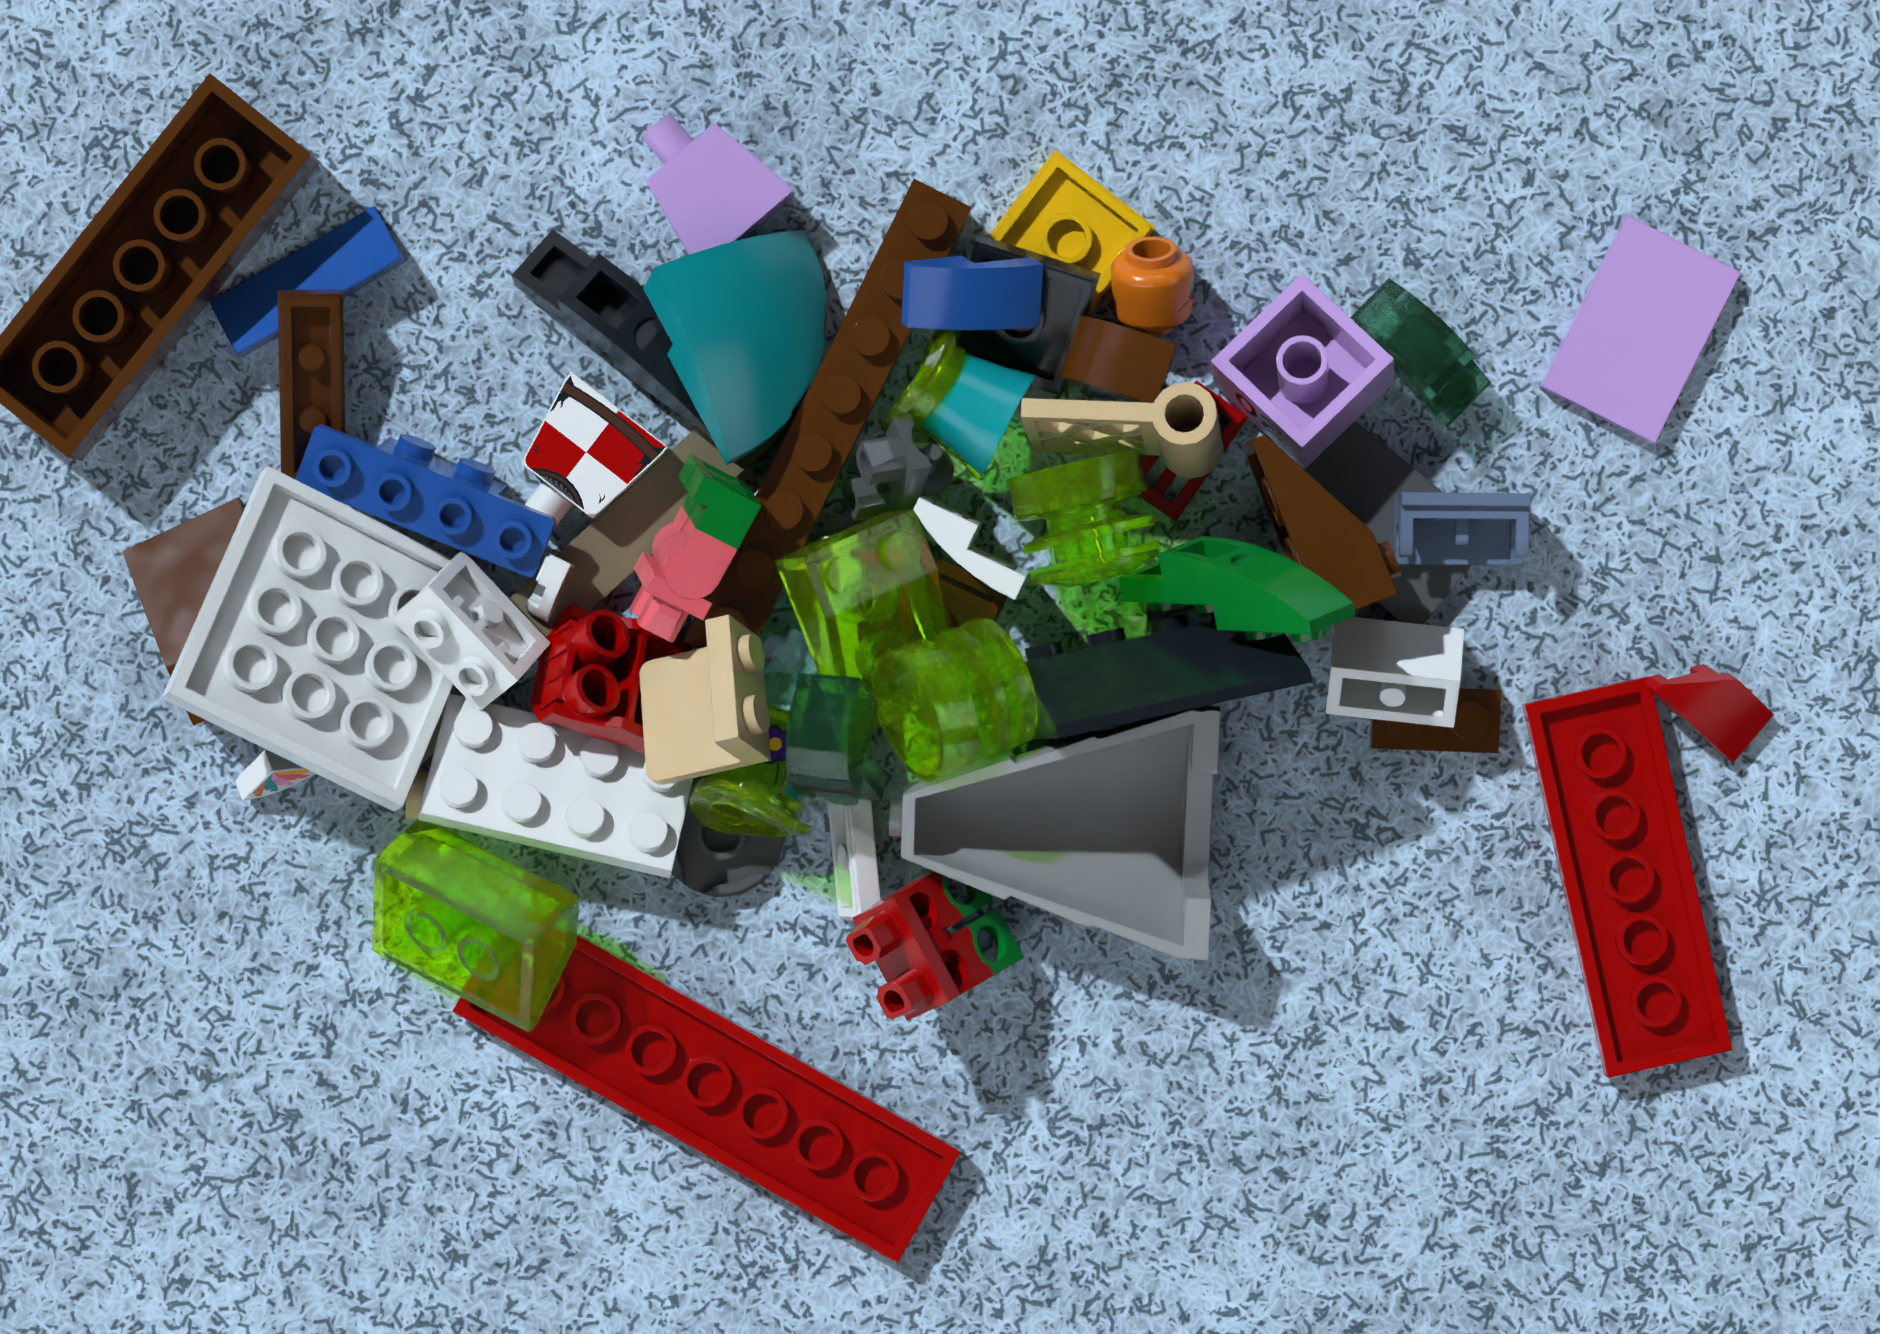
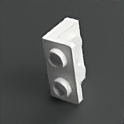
(471, 631)

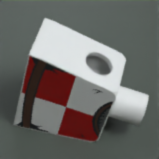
(587, 453)

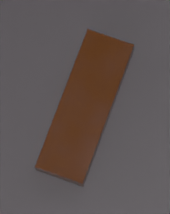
(309, 369)

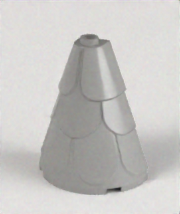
(1084, 828)

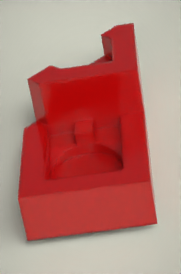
(1714, 706)

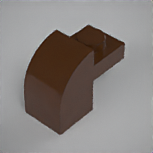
(1117, 361)

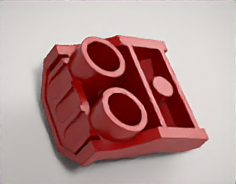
(592, 674)

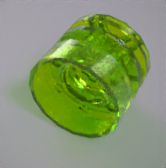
(1084, 518)
(954, 698)

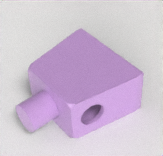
(711, 185)

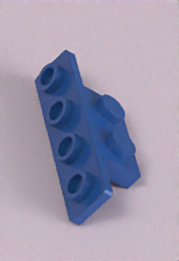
(428, 496)

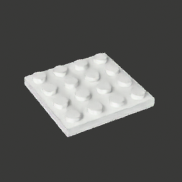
(305, 642)

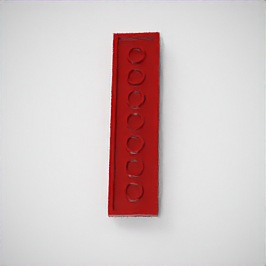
(734, 1097)

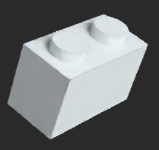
(1395, 671)

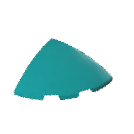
(744, 332)

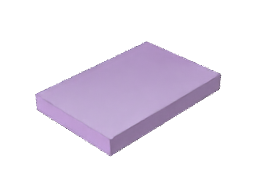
(1639, 329)

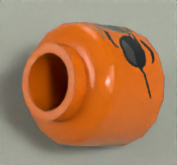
(1152, 286)

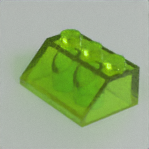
(472, 922)

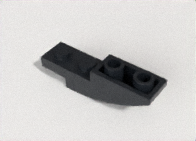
(609, 312)

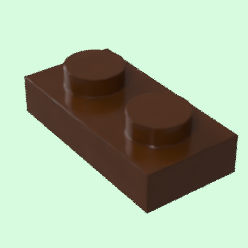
(1474, 728)

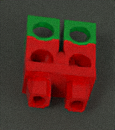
(918, 953)

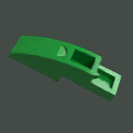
(1243, 587)

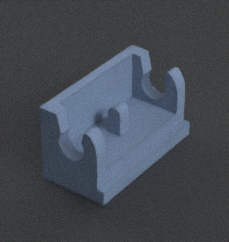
(1461, 528)

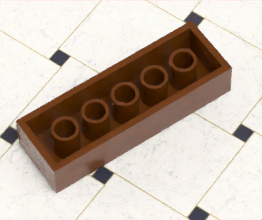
(147, 267)

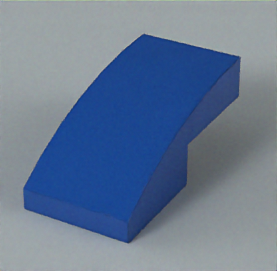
(971, 295)

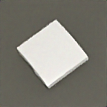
(957, 534)

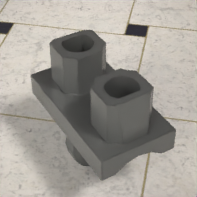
(895, 472)

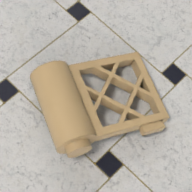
(1177, 426)

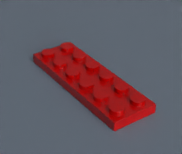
(1627, 877)

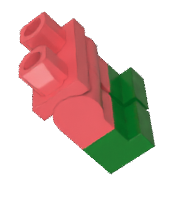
(693, 549)

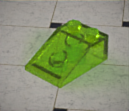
(865, 593)

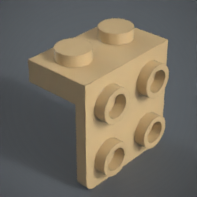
(706, 706)

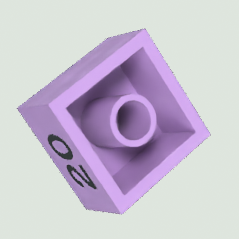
(1303, 371)

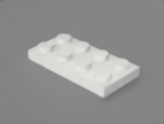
(551, 789)

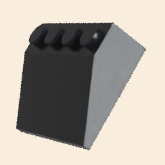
(1154, 674)

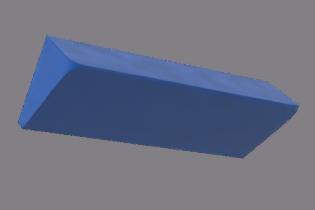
(338, 260)

